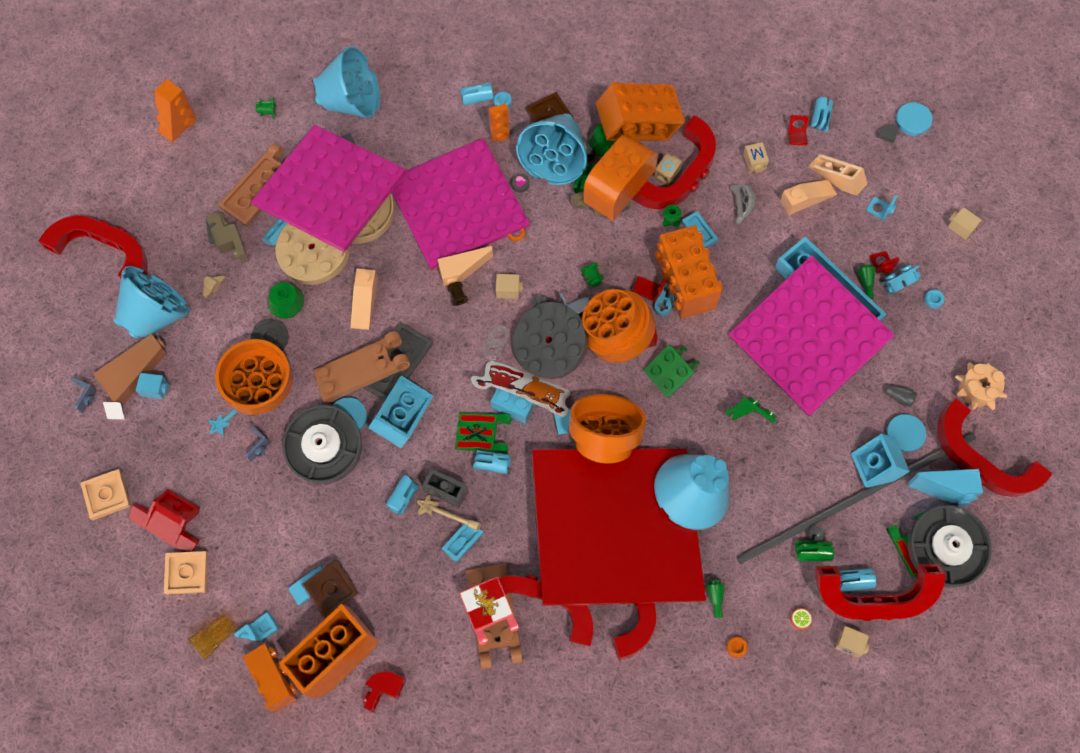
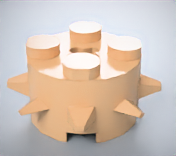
(981, 385)

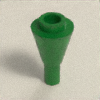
(866, 275)
(716, 592)

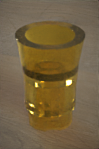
(212, 636)

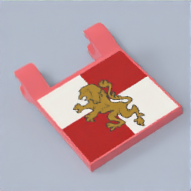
(486, 606)

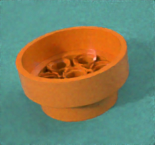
(625, 310)
(235, 365)
(606, 427)

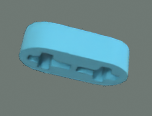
(669, 302)

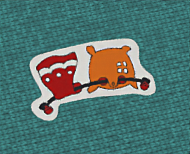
(525, 386)

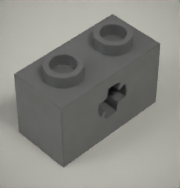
(445, 488)

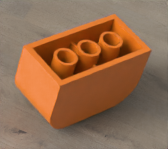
(619, 176)
(329, 653)

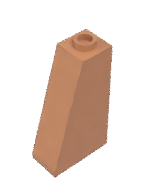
(122, 374)

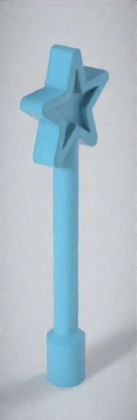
(220, 423)

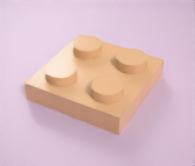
(105, 494)
(185, 572)

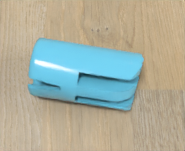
(477, 93)
(822, 114)
(492, 462)
(402, 495)
(857, 580)

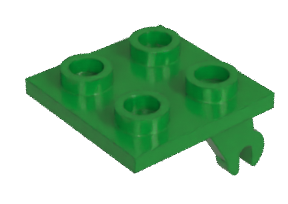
(670, 370)
(749, 406)

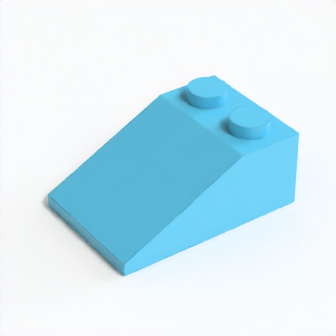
(401, 412)
(950, 486)

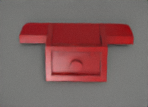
(168, 519)

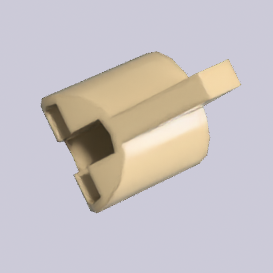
(212, 284)

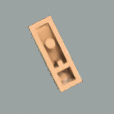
(841, 174)
(806, 195)
(460, 266)
(363, 298)

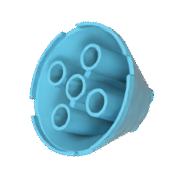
(348, 85)
(553, 149)
(147, 303)
(693, 490)

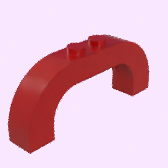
(661, 197)
(66, 229)
(956, 448)
(885, 607)
(580, 614)
(636, 640)

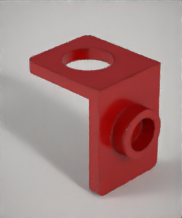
(798, 136)
(885, 266)
(648, 288)

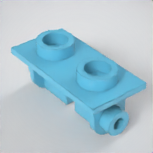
(894, 281)

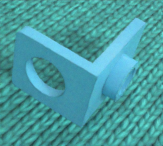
(887, 208)

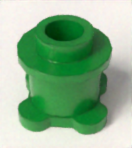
(266, 107)
(671, 216)
(592, 275)

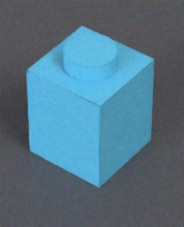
(152, 386)

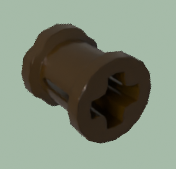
(457, 293)

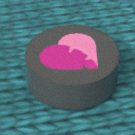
(520, 183)

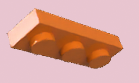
(499, 122)

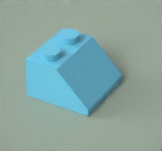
(511, 404)
(880, 461)

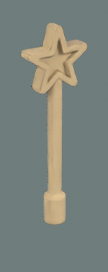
(430, 506)

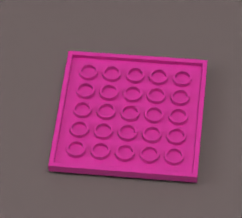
(329, 188)
(458, 203)
(811, 335)

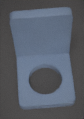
(578, 306)
(87, 396)
(260, 448)

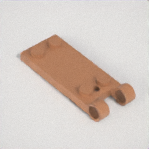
(238, 200)
(360, 368)
(499, 629)

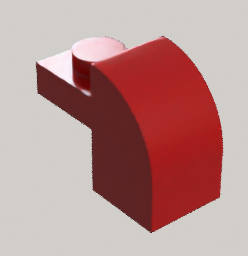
(382, 683)

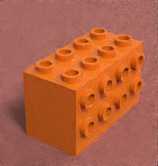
(640, 111)
(688, 271)

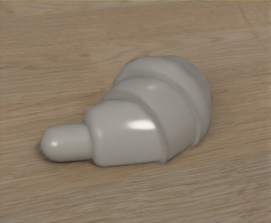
(745, 201)

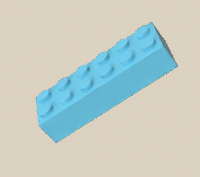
(802, 251)

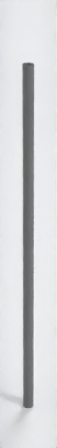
(841, 506)

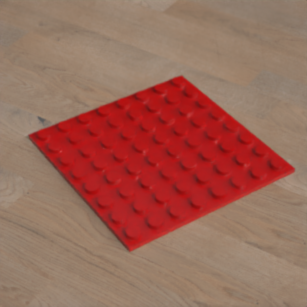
(607, 534)

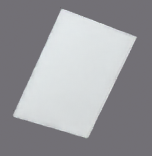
(113, 410)

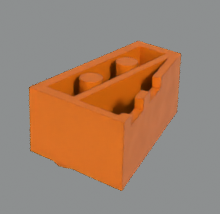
(173, 110)
(270, 678)

